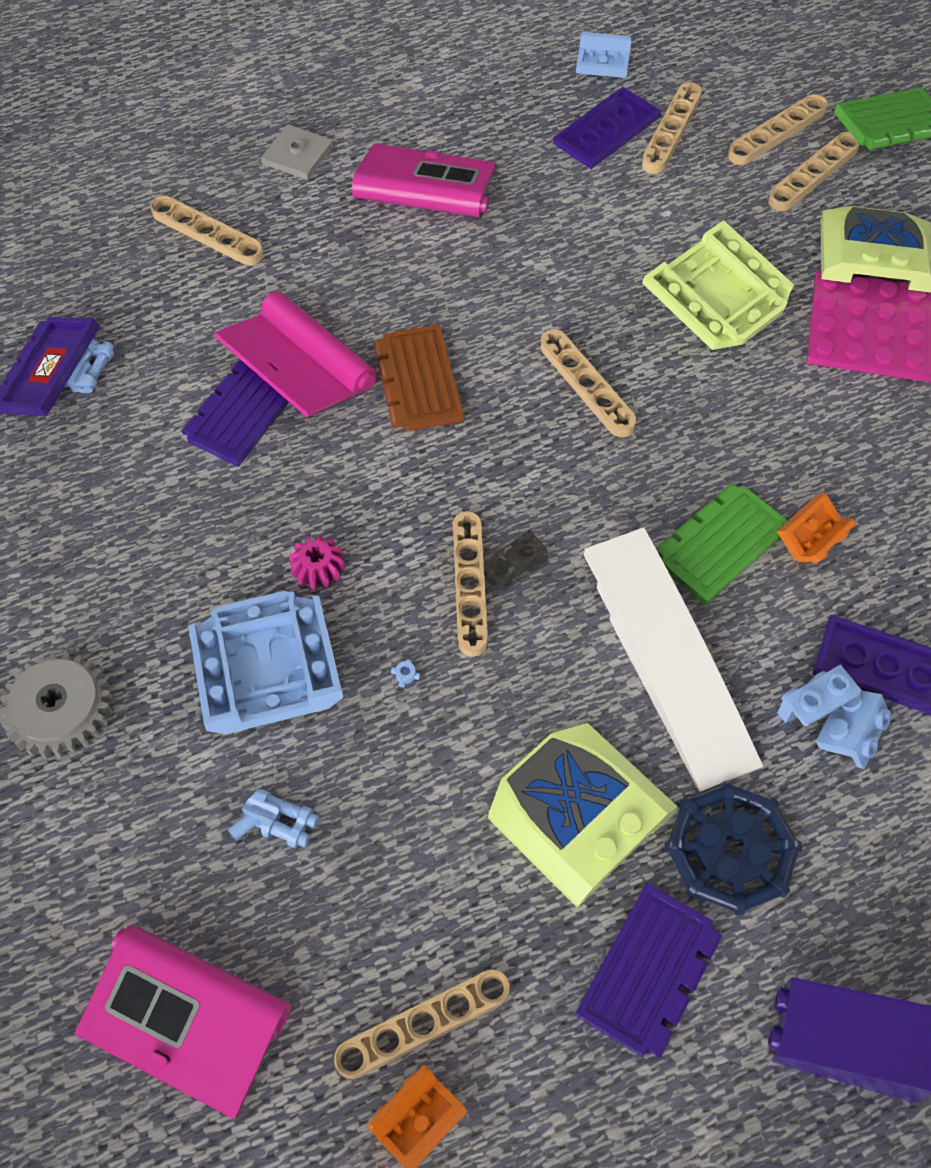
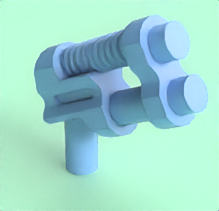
(85, 375)
(264, 813)

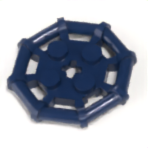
(725, 866)

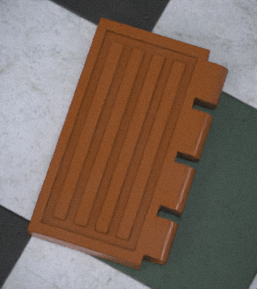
(418, 378)

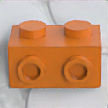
(814, 530)
(416, 1118)

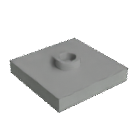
(297, 152)

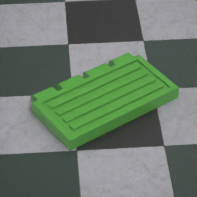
(888, 118)
(723, 544)

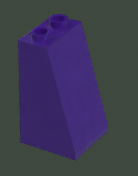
(854, 1038)

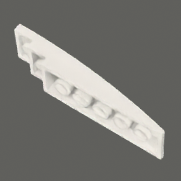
(672, 659)

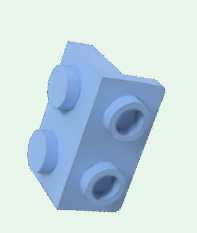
(603, 54)
(819, 697)
(856, 728)

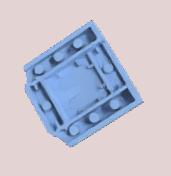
(263, 662)

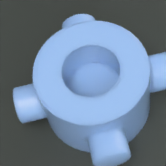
(405, 672)

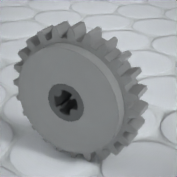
(55, 705)

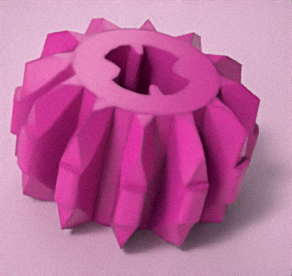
(329, 565)

